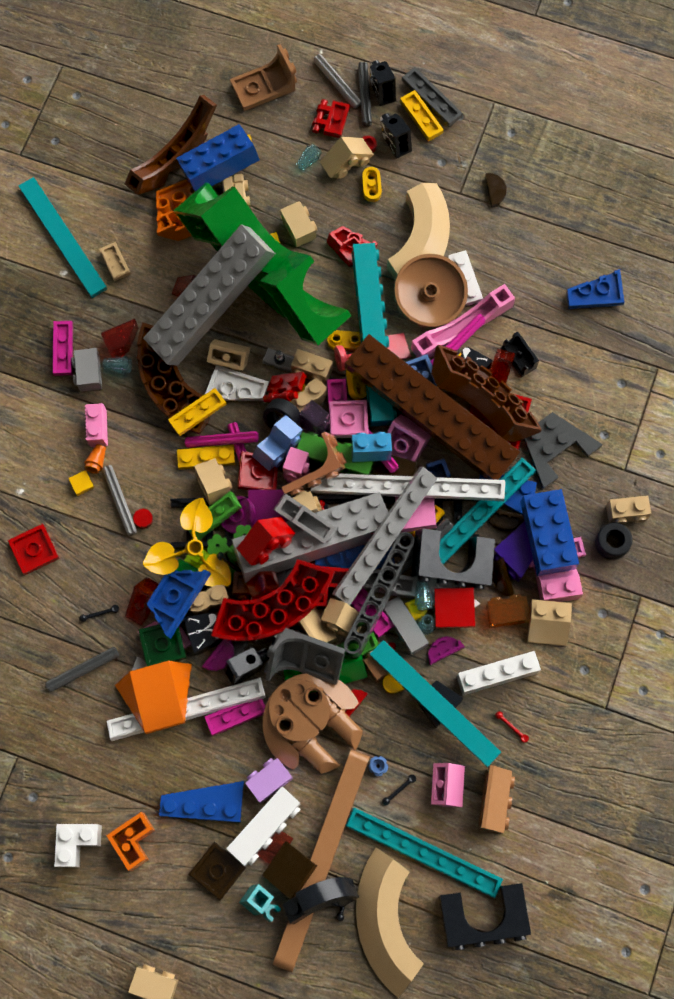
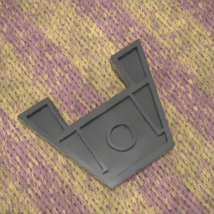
(553, 440)

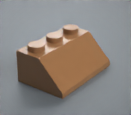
(496, 800)

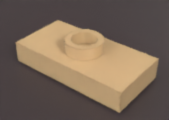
(114, 261)

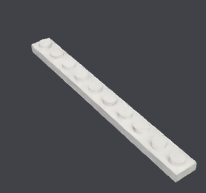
(394, 486)

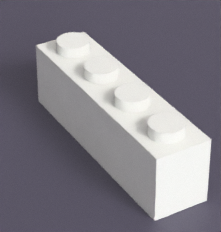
(498, 673)
(264, 826)

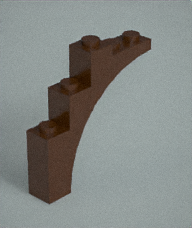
(192, 134)

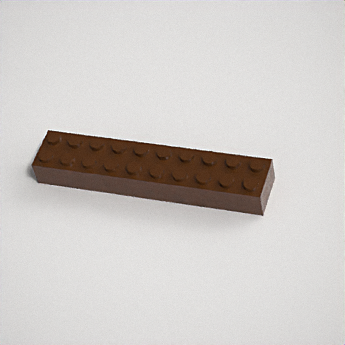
(431, 409)

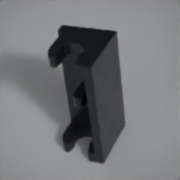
(524, 359)

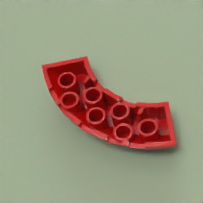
(278, 609)

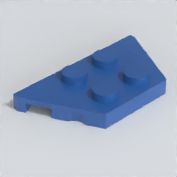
(175, 596)

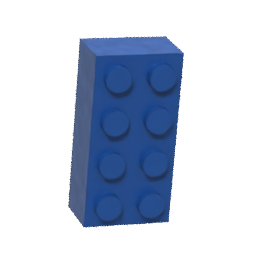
(218, 158)
(549, 532)

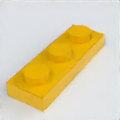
(421, 115)
(197, 412)
(193, 456)

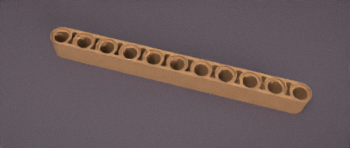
(324, 852)

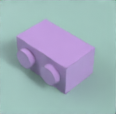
(268, 780)

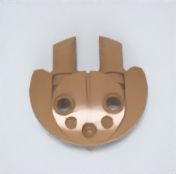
(307, 719)

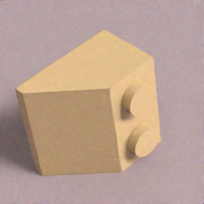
(549, 622)
(316, 628)

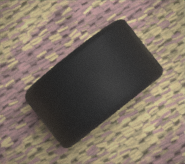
(613, 529)

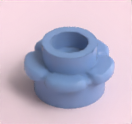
(383, 766)

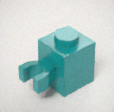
(258, 902)

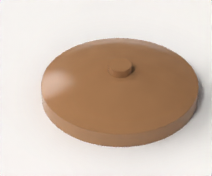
(430, 290)

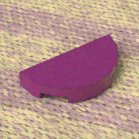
(443, 648)
(220, 655)

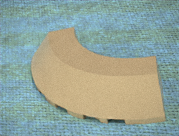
(430, 226)
(380, 925)

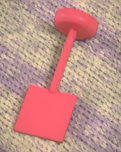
(397, 345)

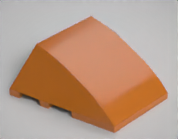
(166, 201)
(157, 694)

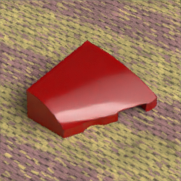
(342, 240)

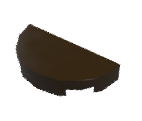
(496, 189)
(505, 520)
(501, 578)

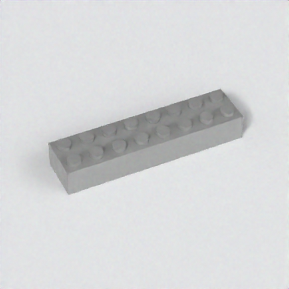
(209, 295)
(354, 527)

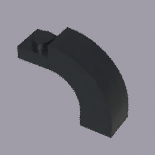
(323, 894)

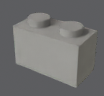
(87, 369)

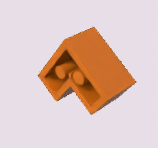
(126, 840)

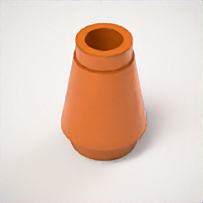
(95, 460)

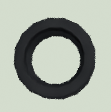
(282, 406)

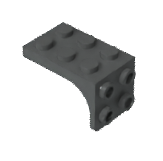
(306, 655)

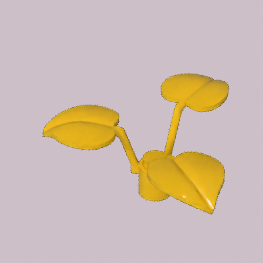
(163, 560)

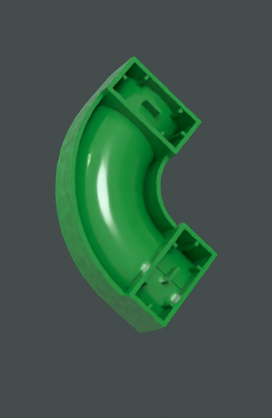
(281, 281)

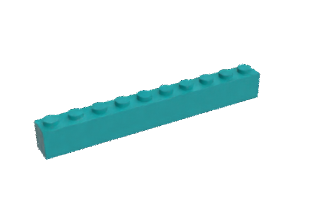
(371, 320)

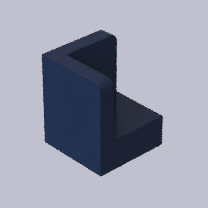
(439, 469)

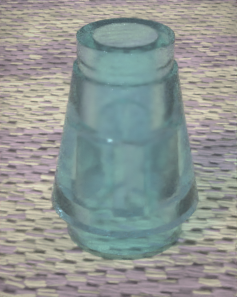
(309, 156)
(118, 364)
(423, 596)
(426, 628)

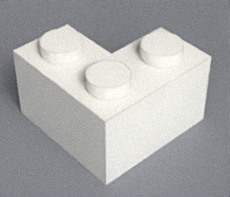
(71, 838)

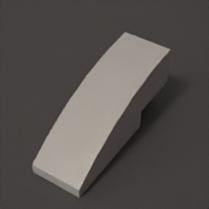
(304, 518)
(404, 588)
(405, 626)

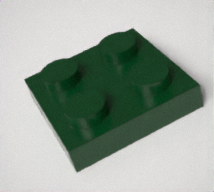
(159, 647)

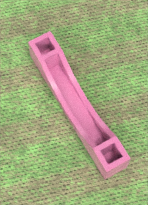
(490, 307)

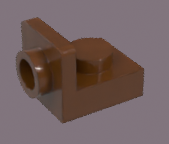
(240, 588)

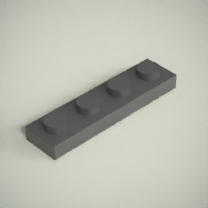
(432, 97)

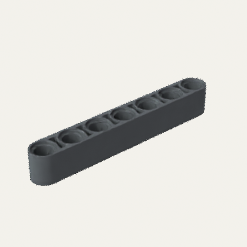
(376, 603)

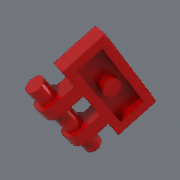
(336, 119)
(285, 386)

